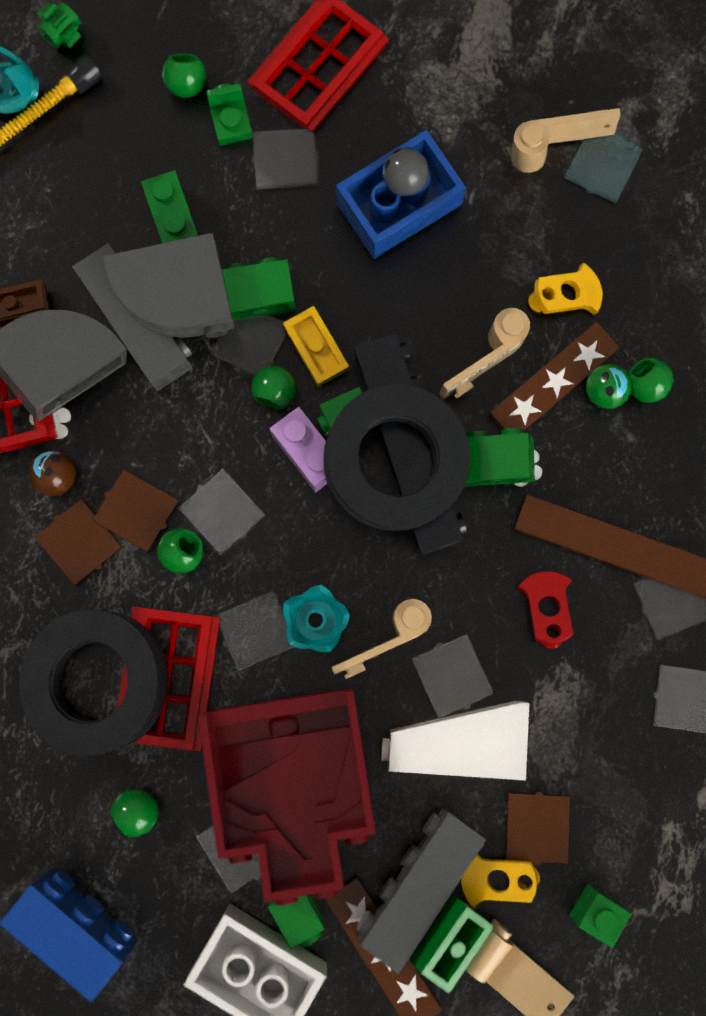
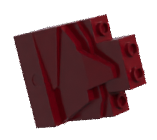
(288, 787)

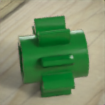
(59, 25)

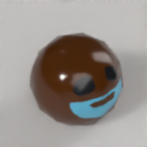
(52, 473)

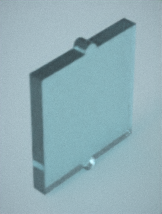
(604, 165)

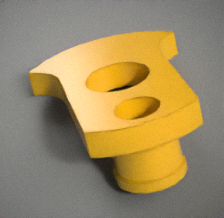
(549, 298)
(477, 885)

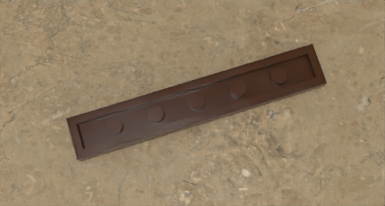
(612, 545)

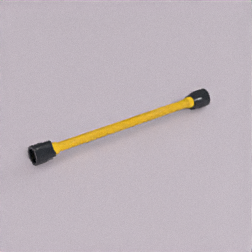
(78, 77)

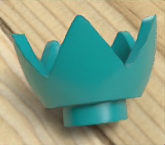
(17, 82)
(297, 613)

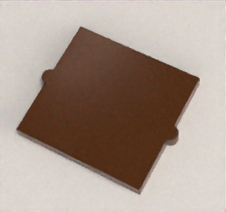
(135, 510)
(78, 542)
(537, 828)

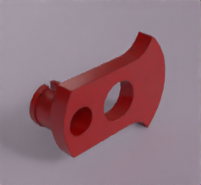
(548, 586)

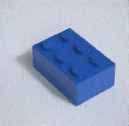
(387, 218)
(70, 932)

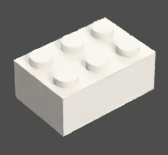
(254, 971)

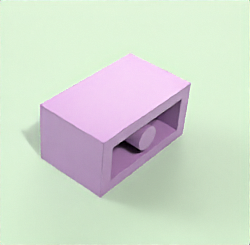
(302, 446)

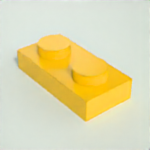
(316, 346)

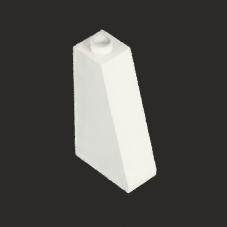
(468, 744)

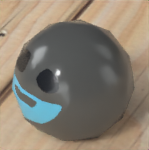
(405, 171)

